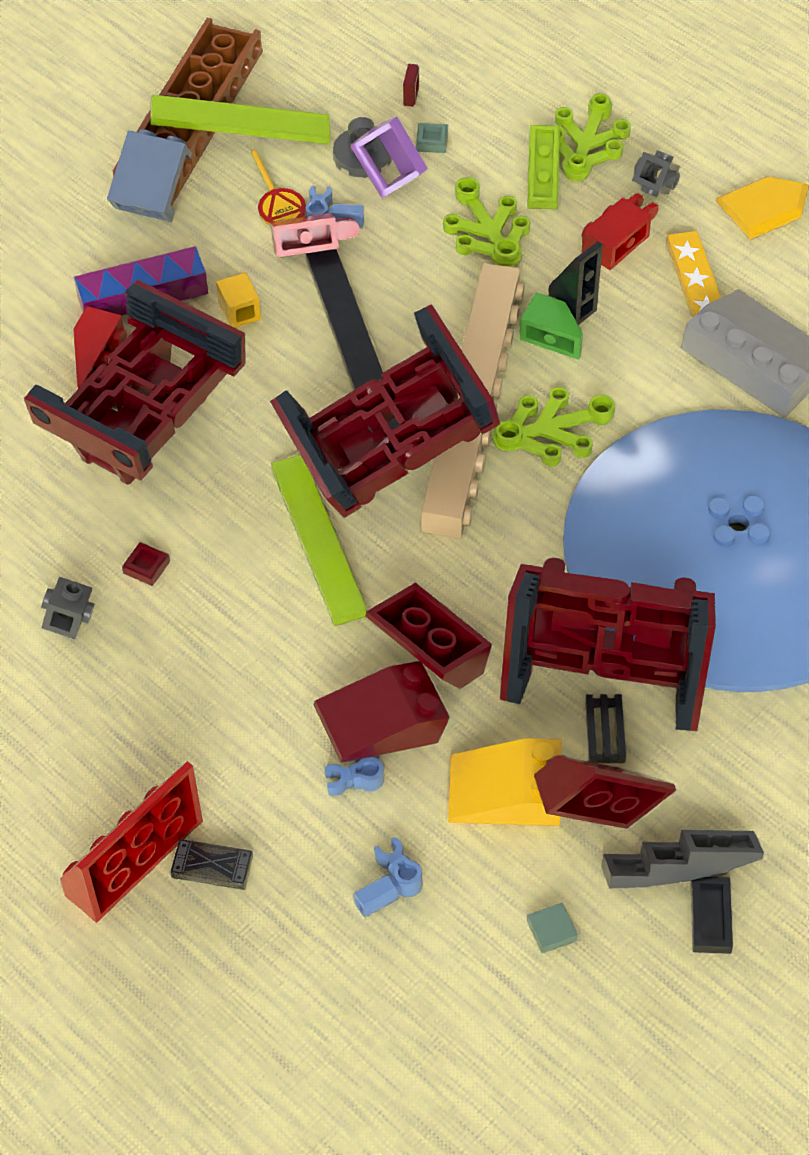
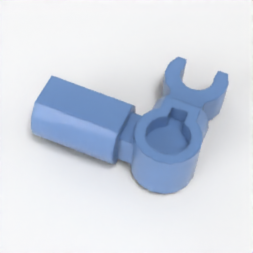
(320, 205)
(364, 774)
(404, 880)

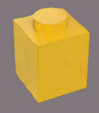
(238, 300)

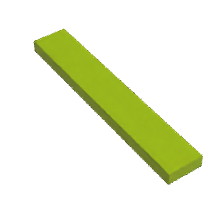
(240, 119)
(319, 540)

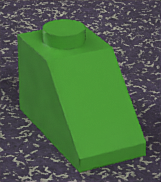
(551, 326)

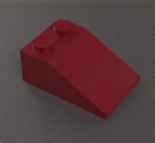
(383, 713)

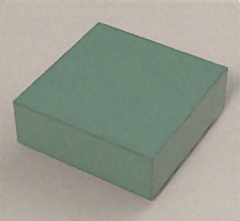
(432, 137)
(552, 927)

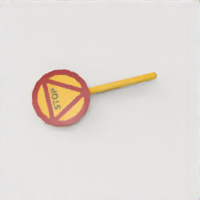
(280, 202)

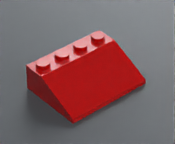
(134, 845)

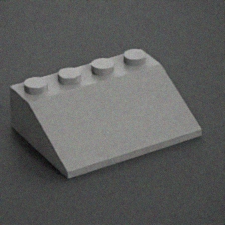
(752, 350)

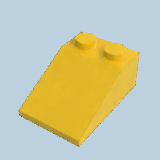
(499, 783)

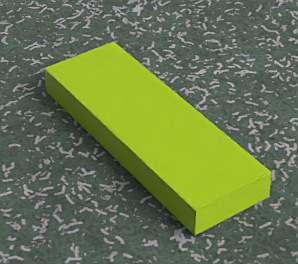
(543, 167)

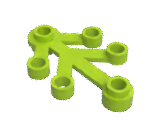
(579, 164)
(502, 250)
(600, 411)

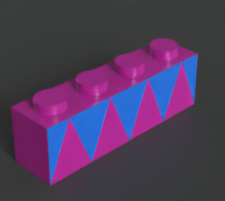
(174, 273)

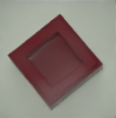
(411, 85)
(146, 564)

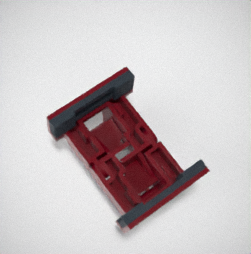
(142, 385)
(415, 392)
(562, 621)

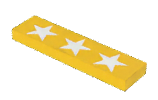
(693, 270)

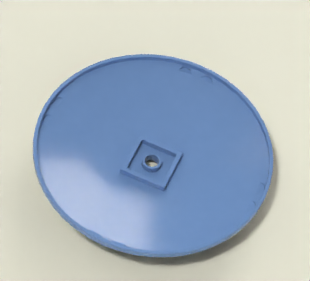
(663, 512)

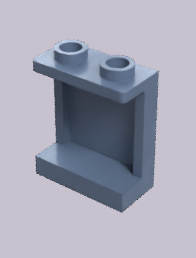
(148, 174)

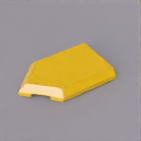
(765, 204)

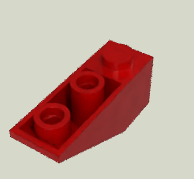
(95, 339)

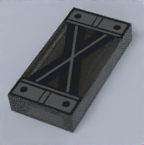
(211, 864)

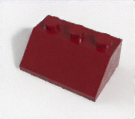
(433, 635)
(598, 791)

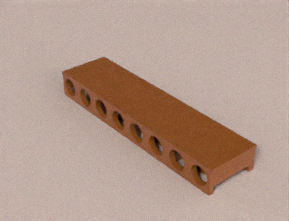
(208, 71)

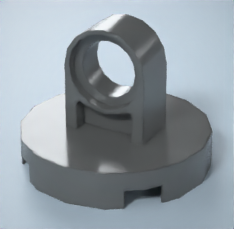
(346, 158)

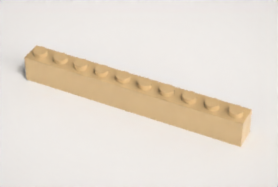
(484, 345)

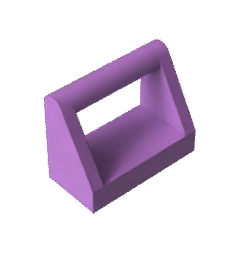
(400, 150)

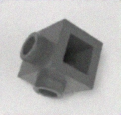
(647, 169)
(67, 607)

